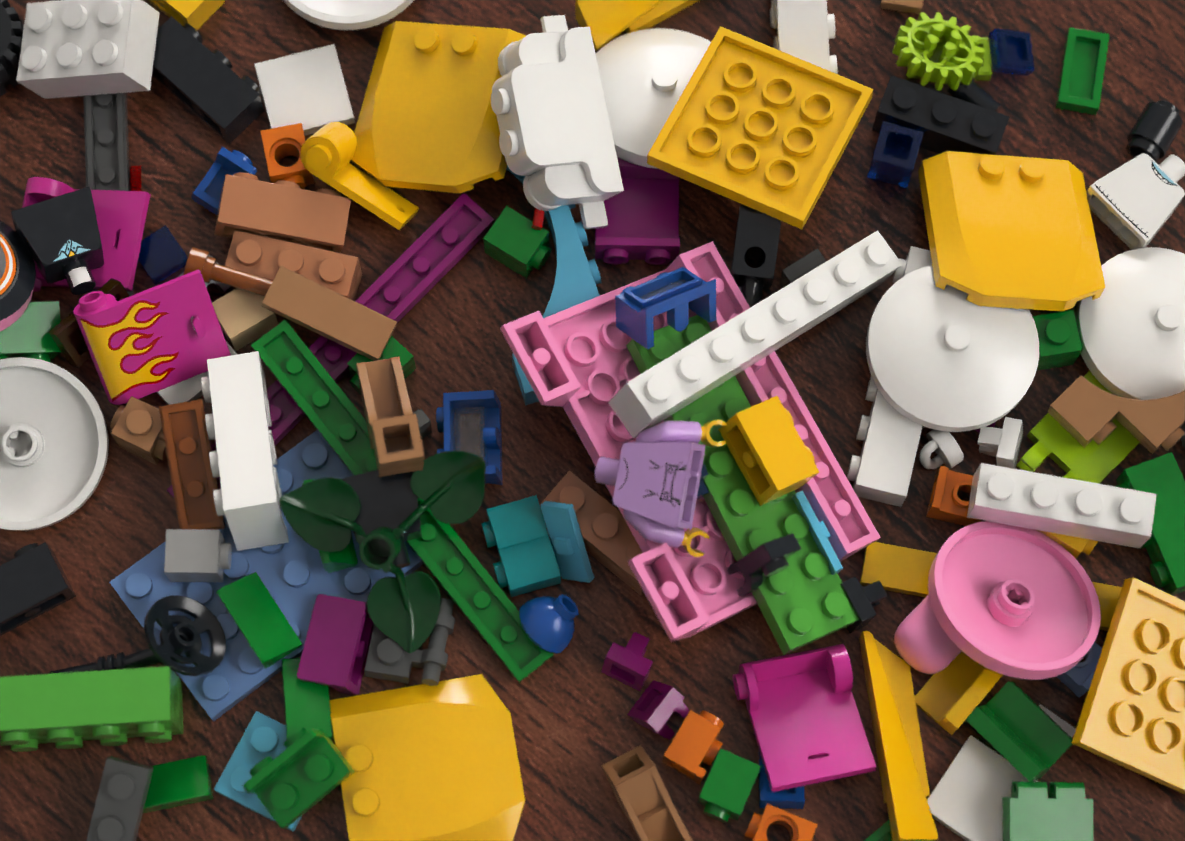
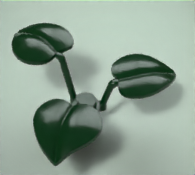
(398, 605)

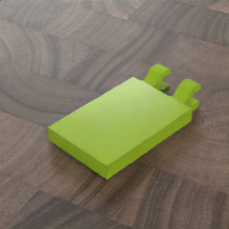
(1079, 463)

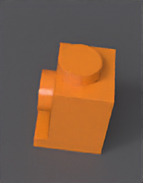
(944, 500)
(694, 745)

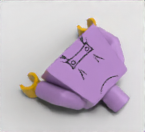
(660, 480)

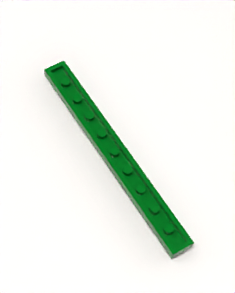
(440, 545)

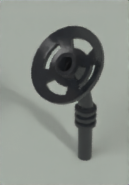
(174, 642)

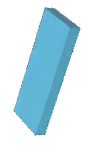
(818, 531)
(567, 541)

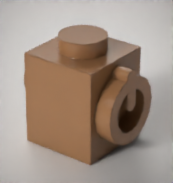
(139, 430)

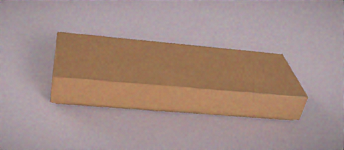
(329, 314)

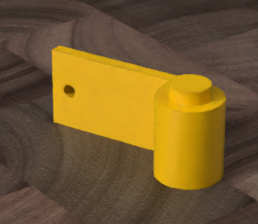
(328, 158)

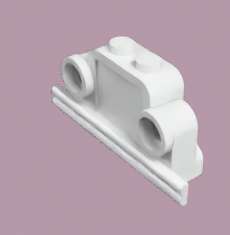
(557, 121)

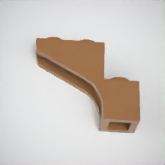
(389, 417)

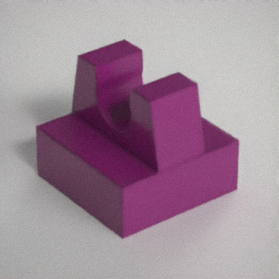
(628, 663)
(657, 706)

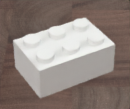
(87, 47)

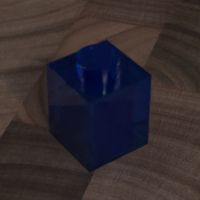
(895, 154)

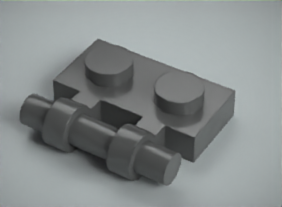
(391, 662)

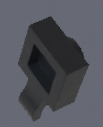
(765, 560)

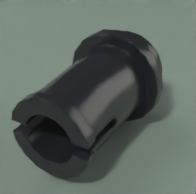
(975, 95)

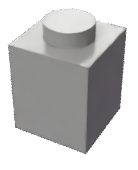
(196, 555)

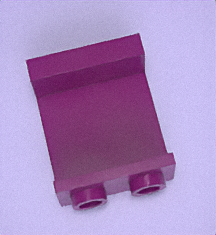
(641, 218)

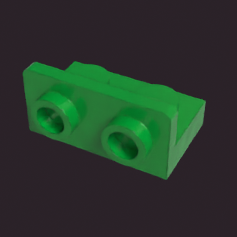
(298, 775)

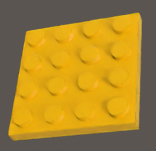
(760, 127)
(1139, 688)

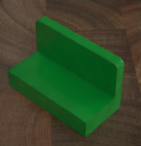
(1021, 731)

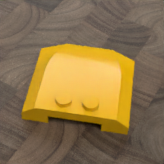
(431, 109)
(1010, 230)
(429, 763)

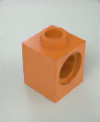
(281, 143)
(798, 827)

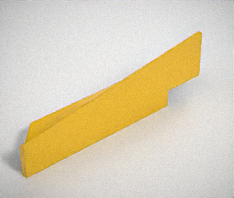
(612, 17)
(897, 742)

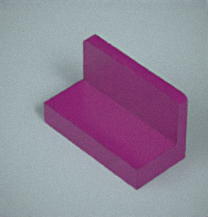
(337, 644)

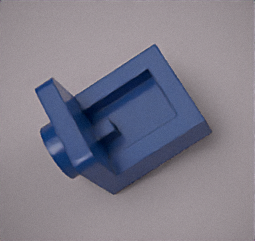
(210, 188)

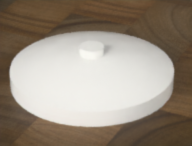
(643, 82)
(1137, 325)
(948, 358)
(49, 444)

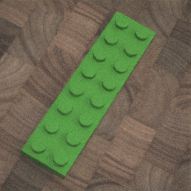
(801, 599)

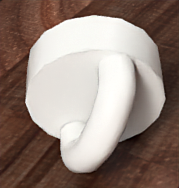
(946, 448)

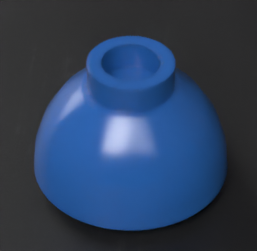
(549, 621)

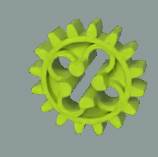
(959, 59)

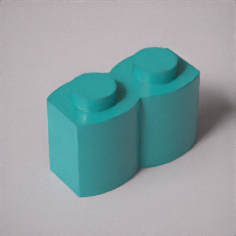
(522, 546)

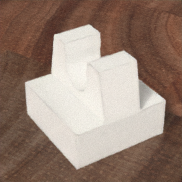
(1003, 442)

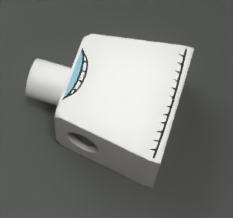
(1138, 197)

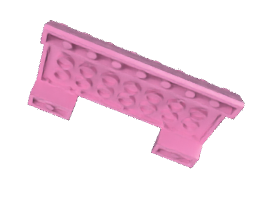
(583, 362)

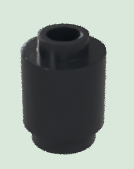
(1154, 130)

